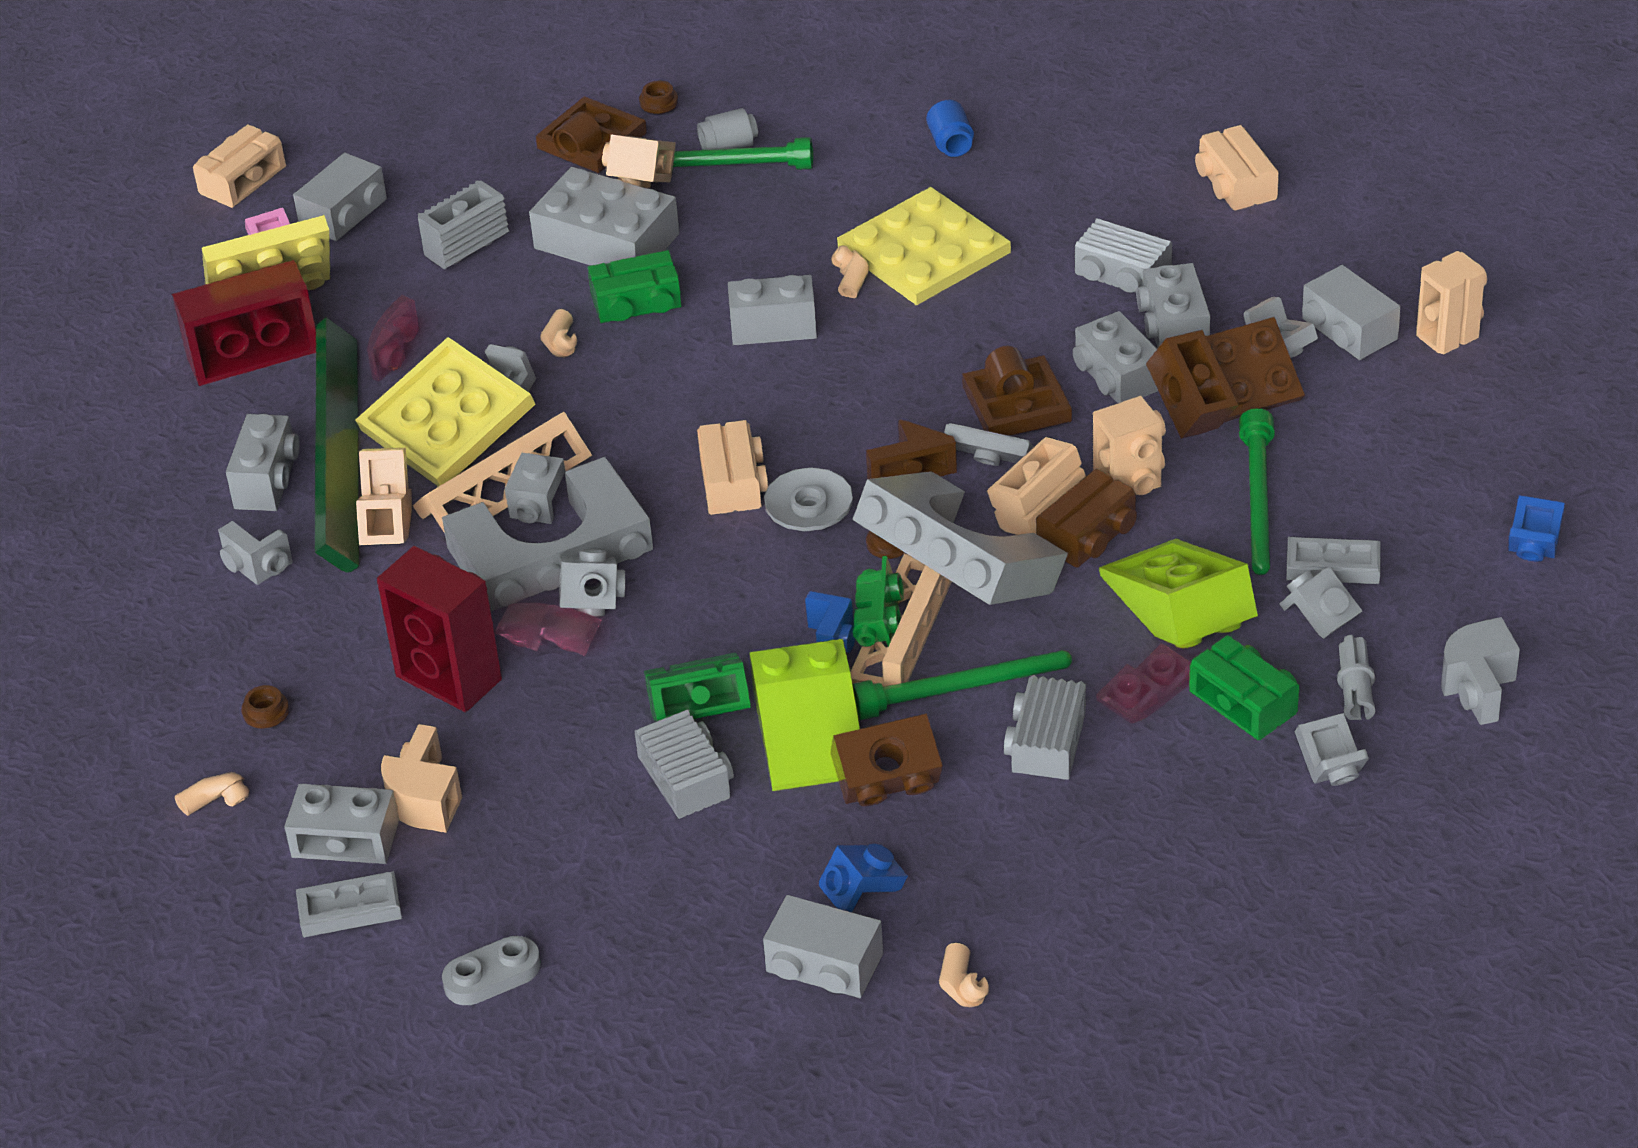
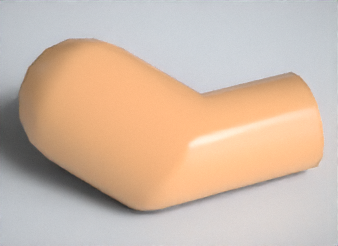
(853, 268)
(555, 334)
(208, 789)
(957, 981)

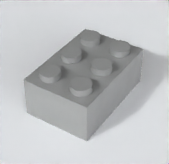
(602, 219)

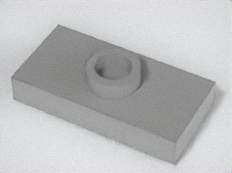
(988, 446)
(1349, 559)
(348, 904)

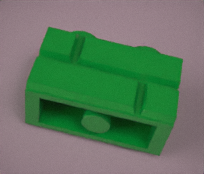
(634, 286)
(700, 686)
(1244, 687)

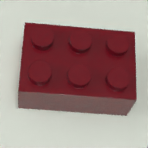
(246, 322)
(439, 628)

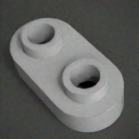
(491, 970)

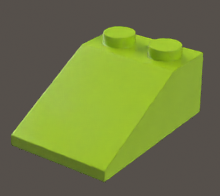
(1183, 591)
(801, 703)

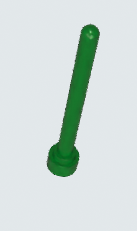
(795, 153)
(1257, 431)
(874, 698)

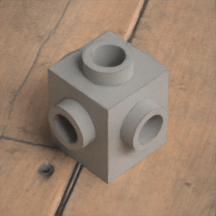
(575, 573)

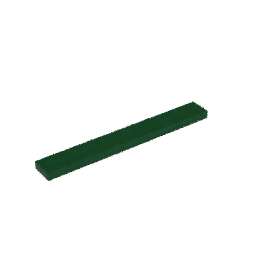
(336, 447)

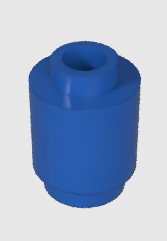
(950, 128)

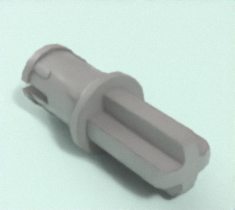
(1356, 678)

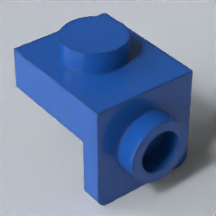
(1536, 528)
(831, 618)
(860, 870)

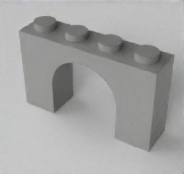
(919, 517)
(521, 569)

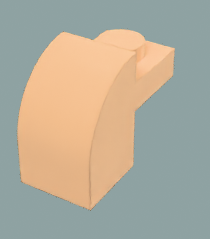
(385, 499)
(423, 788)

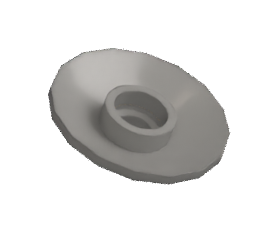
(808, 499)

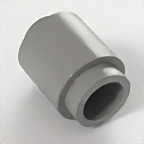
(727, 130)

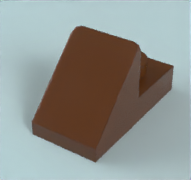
(917, 452)

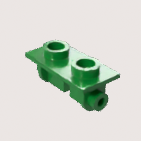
(876, 605)

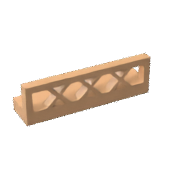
(492, 466)
(912, 632)

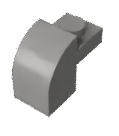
(1476, 663)

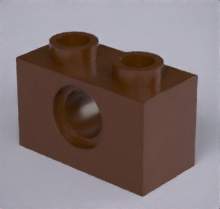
(1191, 384)
(905, 741)

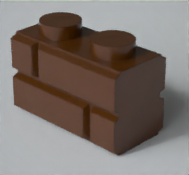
(1088, 517)

